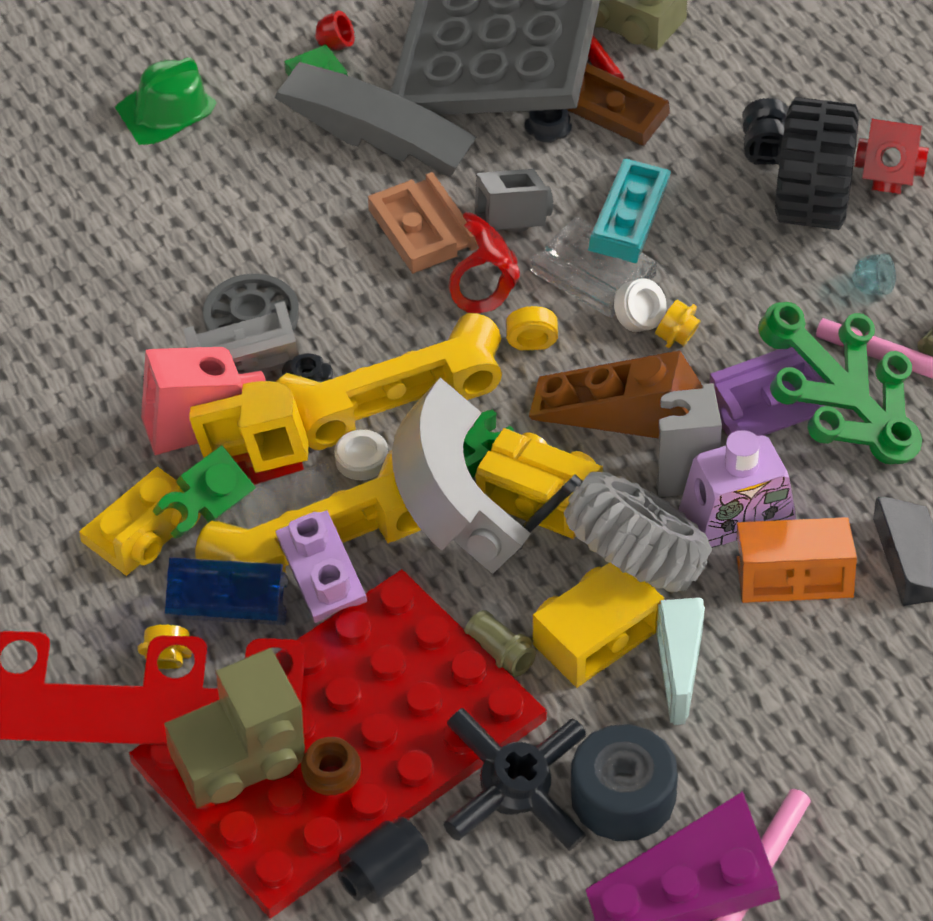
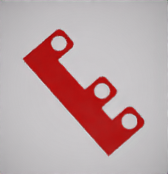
(114, 712)

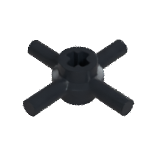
(515, 779)

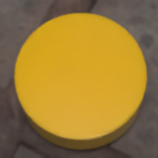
(531, 328)

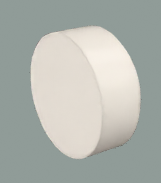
(640, 305)
(360, 454)

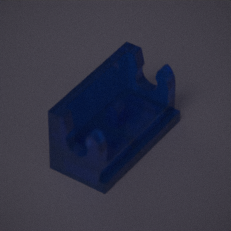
(226, 591)

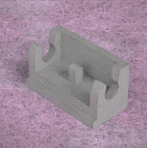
(254, 344)
(686, 436)

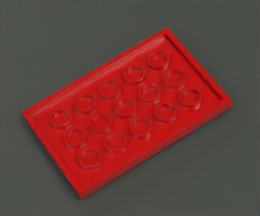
(386, 686)

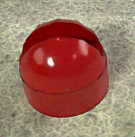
(335, 31)

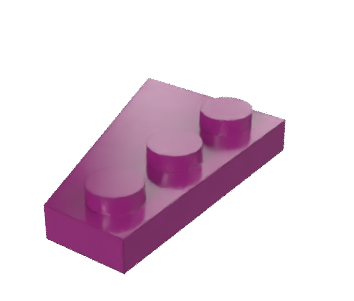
(692, 875)

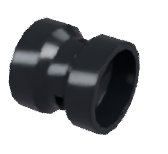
(764, 130)

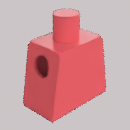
(184, 379)

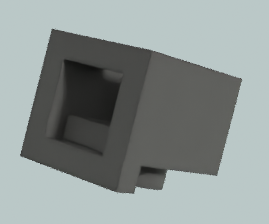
(512, 199)

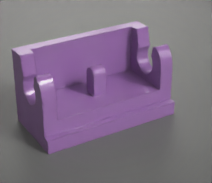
(746, 397)

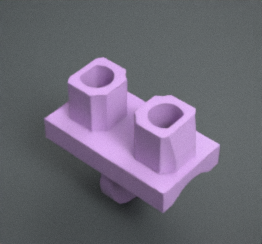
(320, 565)

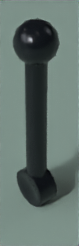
(552, 503)

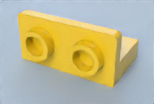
(129, 529)

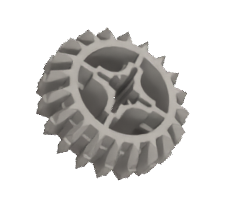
(637, 531)

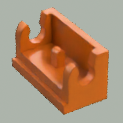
(796, 560)

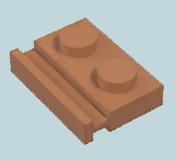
(421, 222)

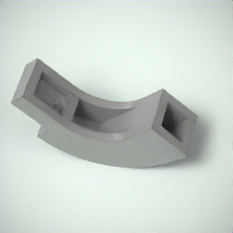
(438, 485)

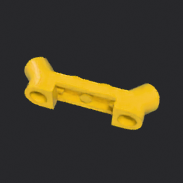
(462, 361)
(353, 513)

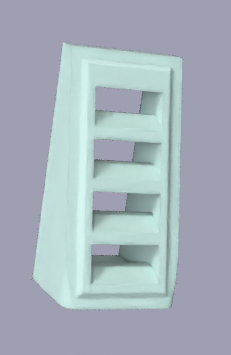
(679, 645)

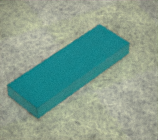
(629, 210)

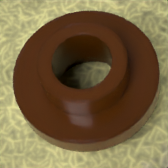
(326, 753)

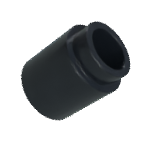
(382, 860)

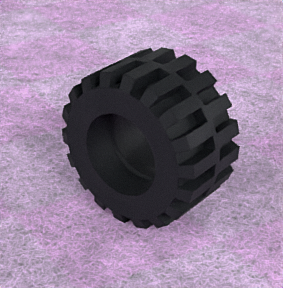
(816, 163)

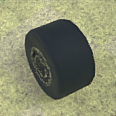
(623, 805)

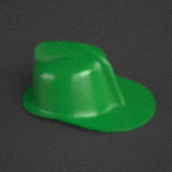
(166, 101)

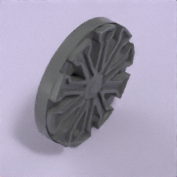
(248, 303)

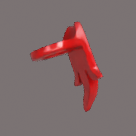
(493, 250)

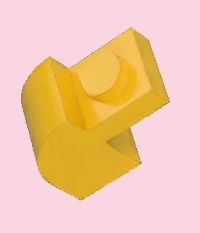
(257, 422)

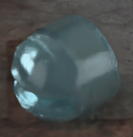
(875, 274)

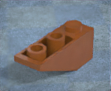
(615, 395)

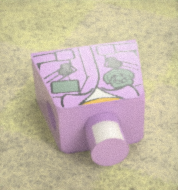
(737, 485)

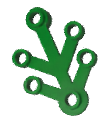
(844, 387)

